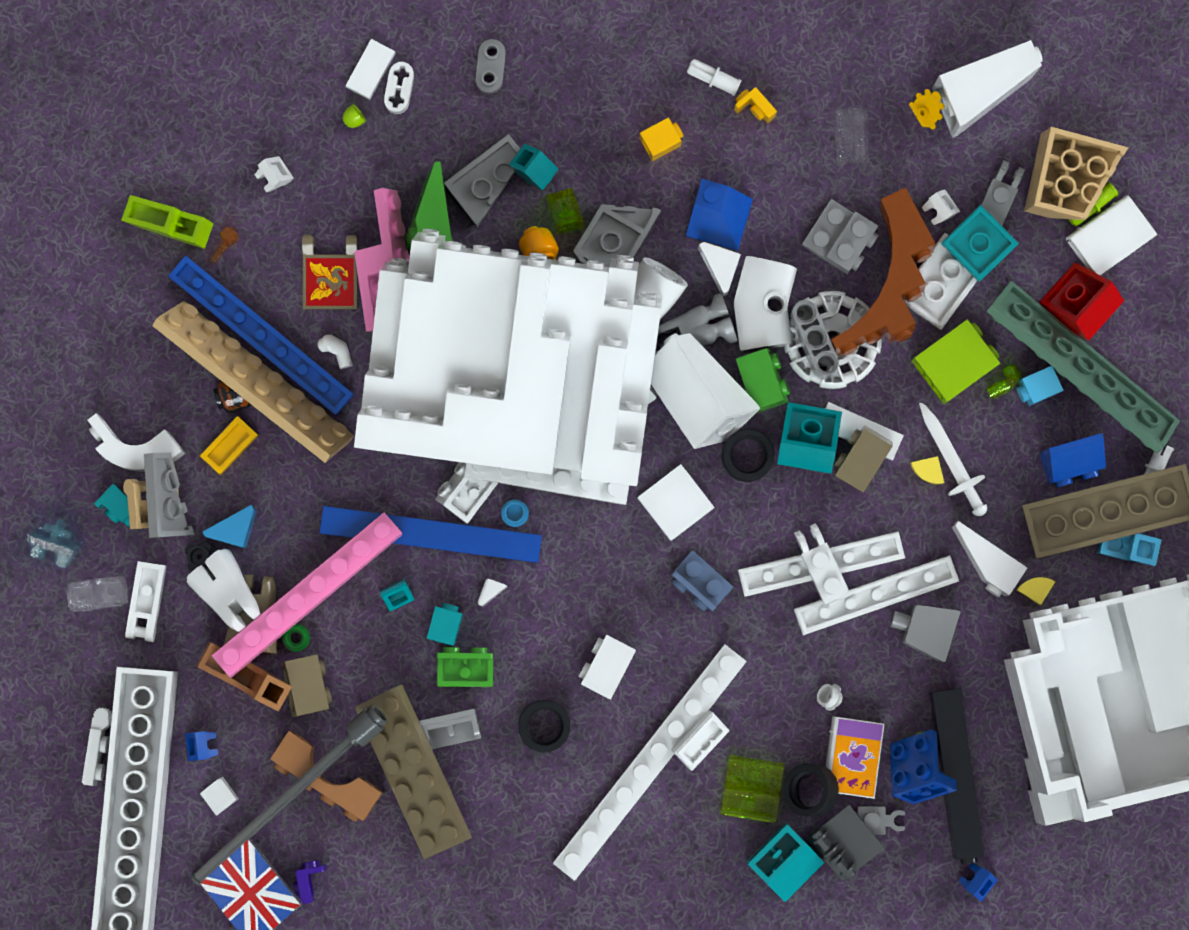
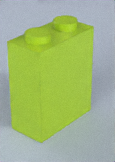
(956, 361)

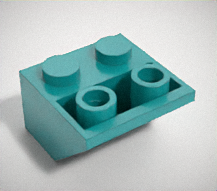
(785, 862)

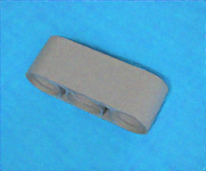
(814, 325)

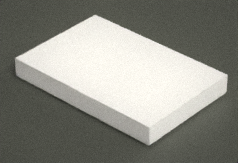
(945, 286)

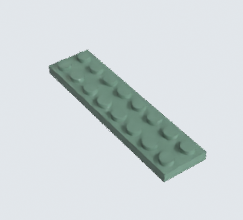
(1083, 367)

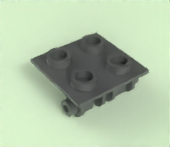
(845, 843)

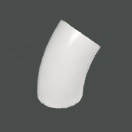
(660, 280)

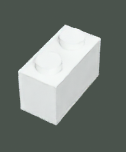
(607, 667)

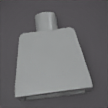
(927, 629)

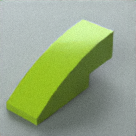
(167, 221)

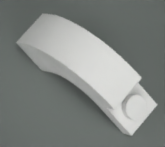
(130, 456)

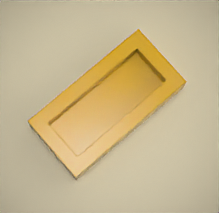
(229, 445)

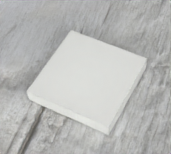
(675, 502)

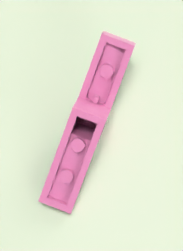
(371, 259)

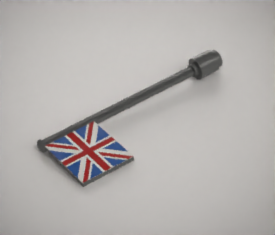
(241, 876)

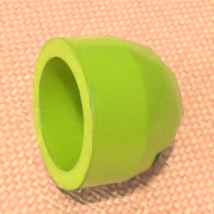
(353, 117)

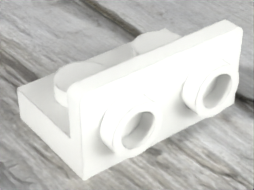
(463, 494)

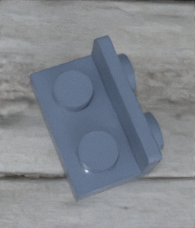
(701, 581)

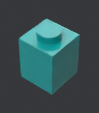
(533, 166)
(445, 624)

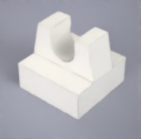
(275, 173)
(944, 206)

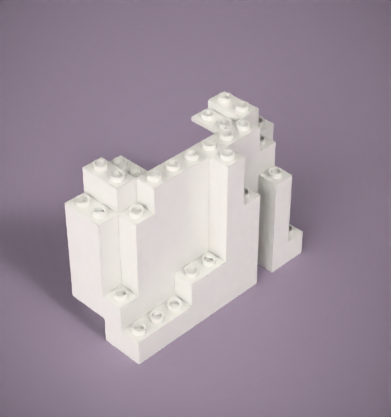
(510, 361)
(1105, 702)

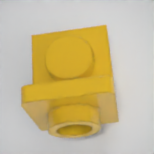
(760, 105)

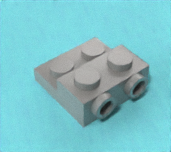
(841, 237)

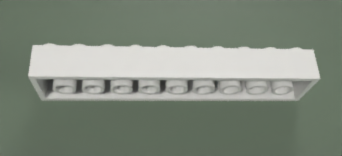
(134, 799)

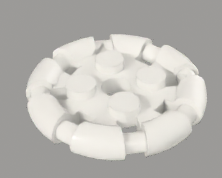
(837, 323)

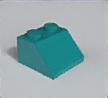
(809, 437)

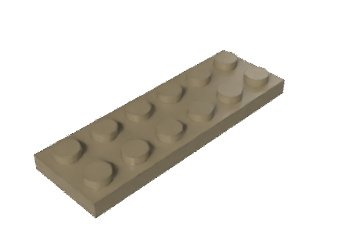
(1108, 511)
(416, 775)

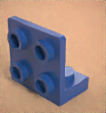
(916, 770)

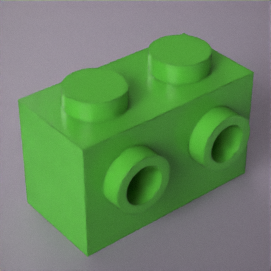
(763, 379)

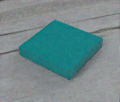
(979, 243)

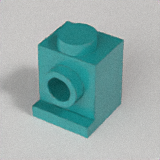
(116, 503)

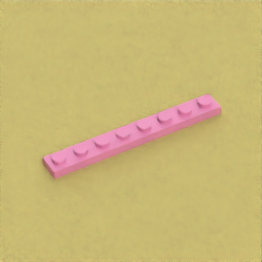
(307, 595)

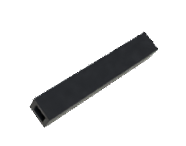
(956, 763)

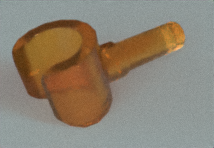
(230, 237)

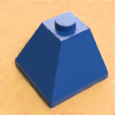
(719, 215)

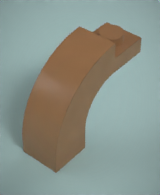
(251, 679)

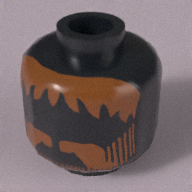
(229, 399)

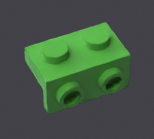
(465, 669)

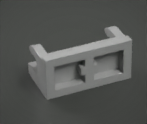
(451, 728)

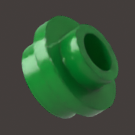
(305, 638)

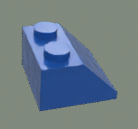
(1073, 460)

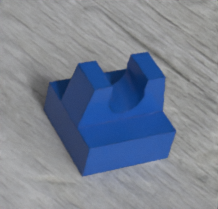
(197, 745)
(980, 884)

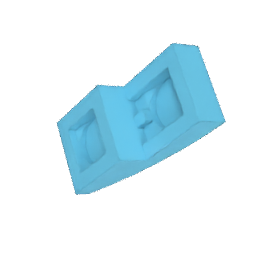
(1133, 548)

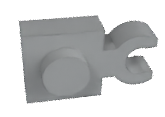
(877, 819)

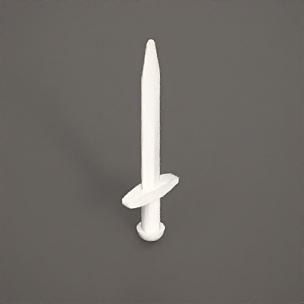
(964, 482)

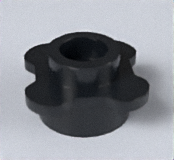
(192, 553)

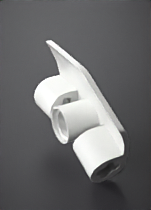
(757, 285)

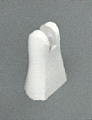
(224, 588)

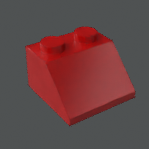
(1082, 300)

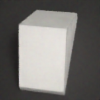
(720, 264)

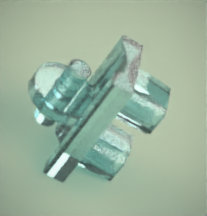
(54, 539)

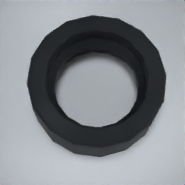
(758, 437)
(544, 705)
(791, 790)

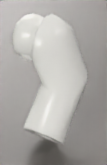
(337, 347)

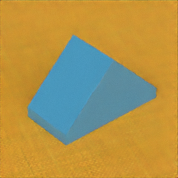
(234, 529)

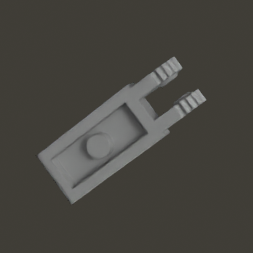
(1001, 195)

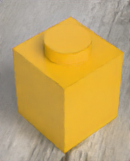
(661, 138)

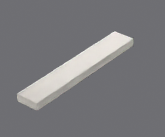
(847, 556)
(877, 595)

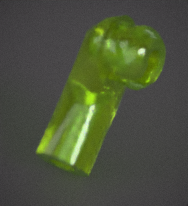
(1007, 384)

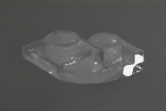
(97, 593)

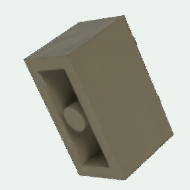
(863, 458)
(307, 684)

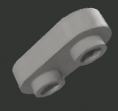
(490, 66)

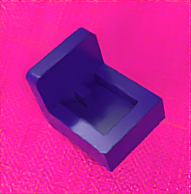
(303, 886)

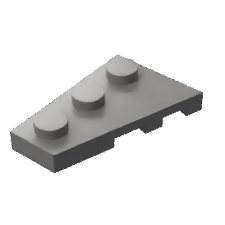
(483, 179)
(163, 502)

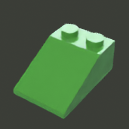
(431, 207)

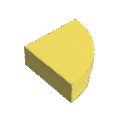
(928, 470)
(1036, 589)

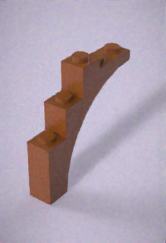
(889, 313)

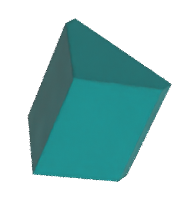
(396, 595)

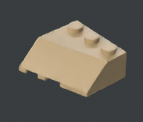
(1070, 174)

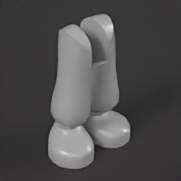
(696, 323)

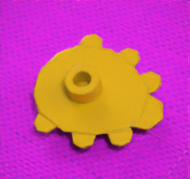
(927, 108)

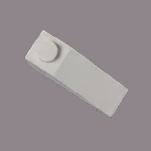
(992, 564)

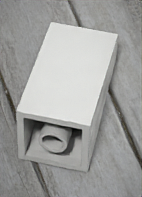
(984, 84)
(699, 392)

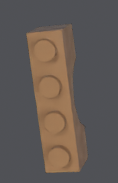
(356, 797)

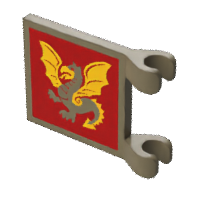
(329, 279)

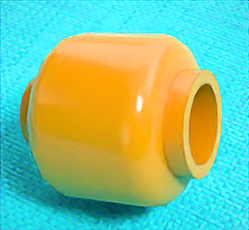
(538, 241)

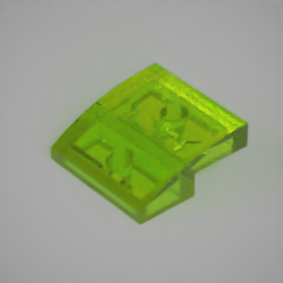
(752, 788)

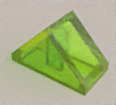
(565, 211)

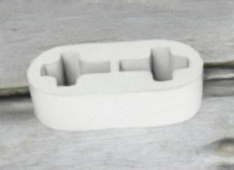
(392, 87)

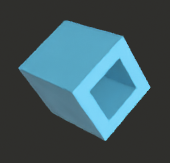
(1039, 386)

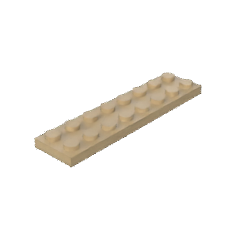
(253, 380)

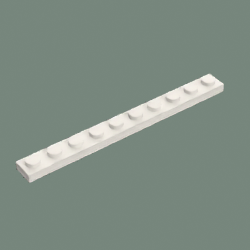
(649, 762)

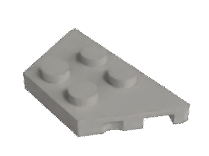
(615, 233)

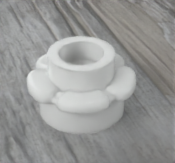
(829, 696)

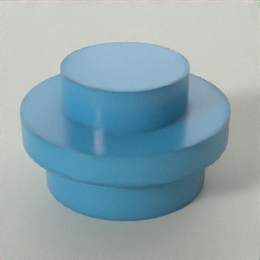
(514, 513)

